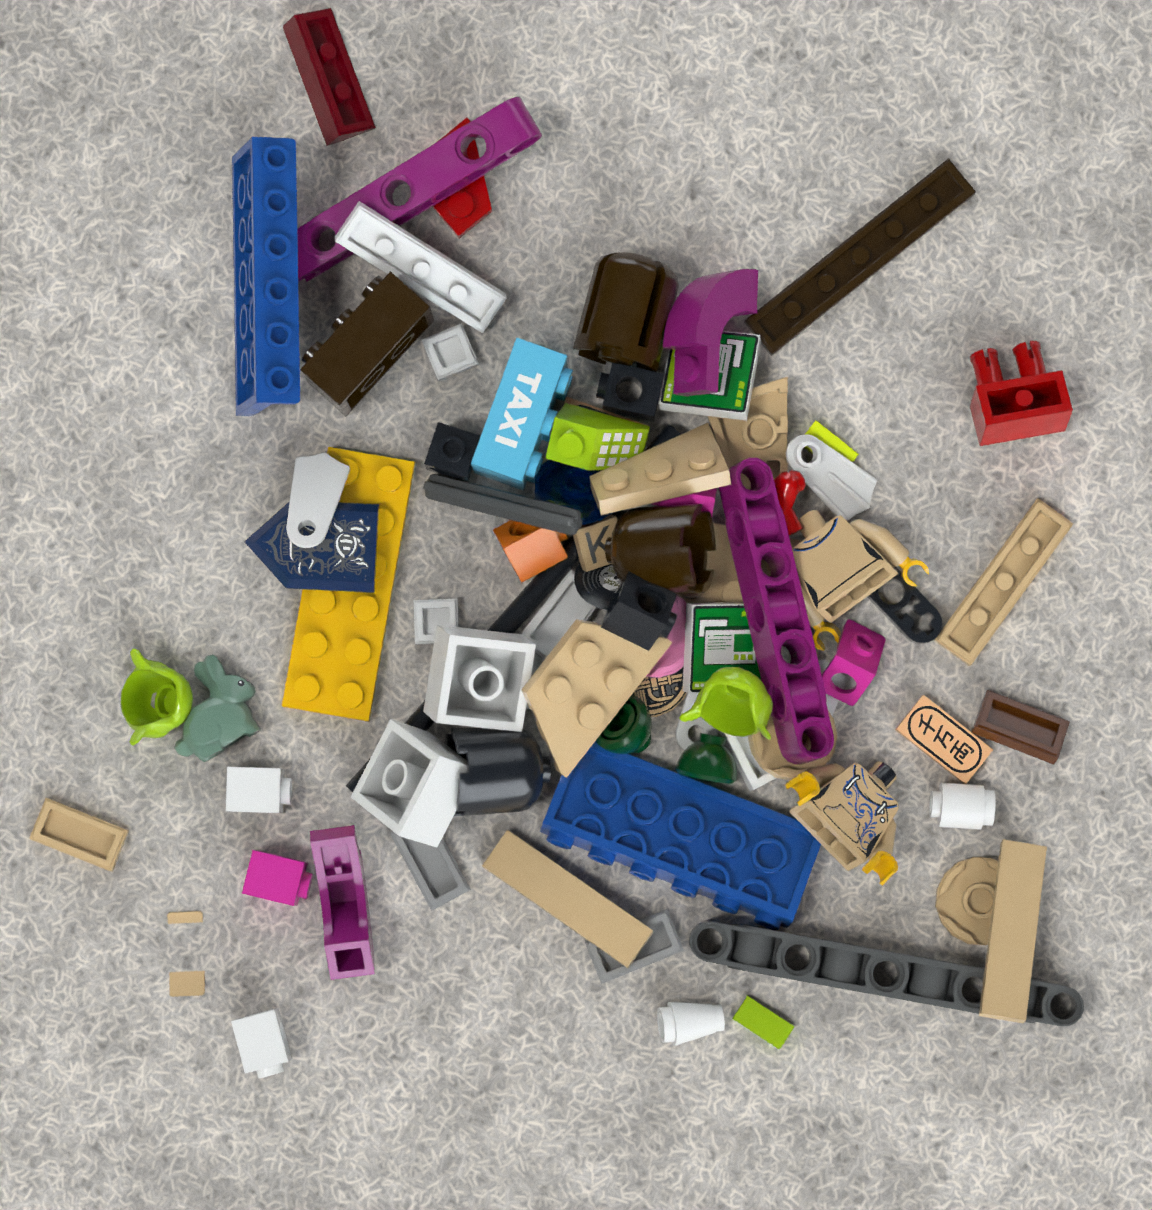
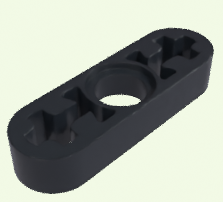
(905, 624)

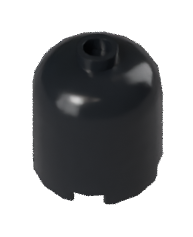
(502, 770)

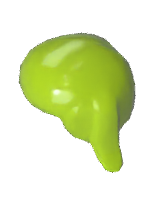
(172, 698)
(733, 703)

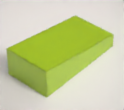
(763, 1022)

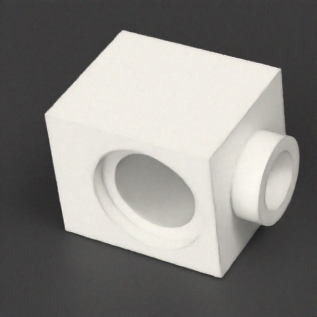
(257, 790)
(262, 1042)

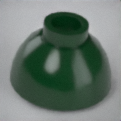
(628, 729)
(708, 760)

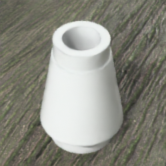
(688, 1021)

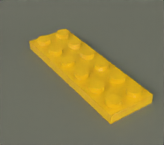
(344, 632)

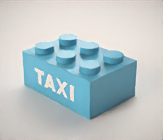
(522, 414)

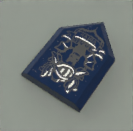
(338, 563)

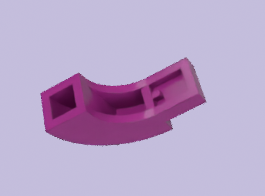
(698, 323)
(343, 902)

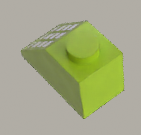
(594, 438)

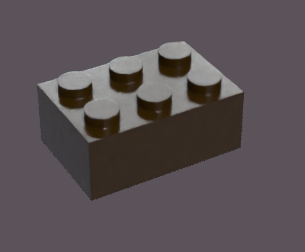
(366, 342)

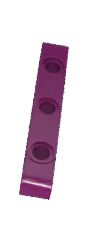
(431, 178)
(776, 612)

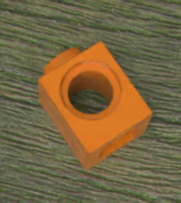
(530, 548)

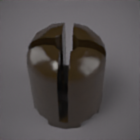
(626, 311)

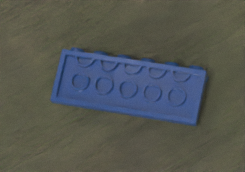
(265, 274)
(683, 835)

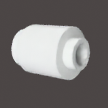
(962, 806)

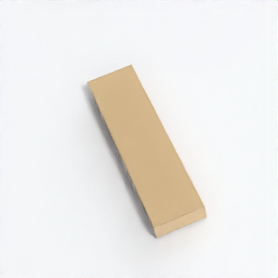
(1003, 582)
(567, 899)
(1013, 931)

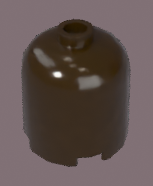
(664, 546)

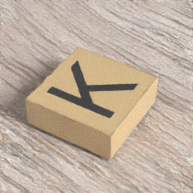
(591, 542)

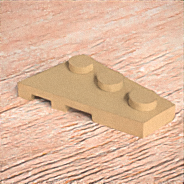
(763, 432)
(661, 473)

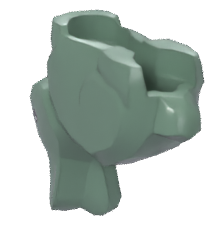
(221, 717)

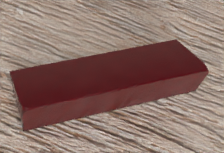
(328, 75)

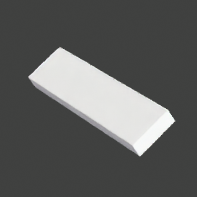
(420, 267)

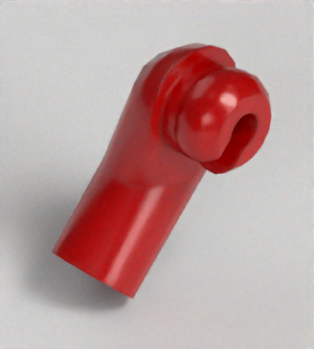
(787, 487)

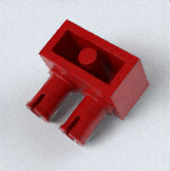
(1018, 406)

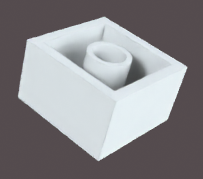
(478, 678)
(411, 783)

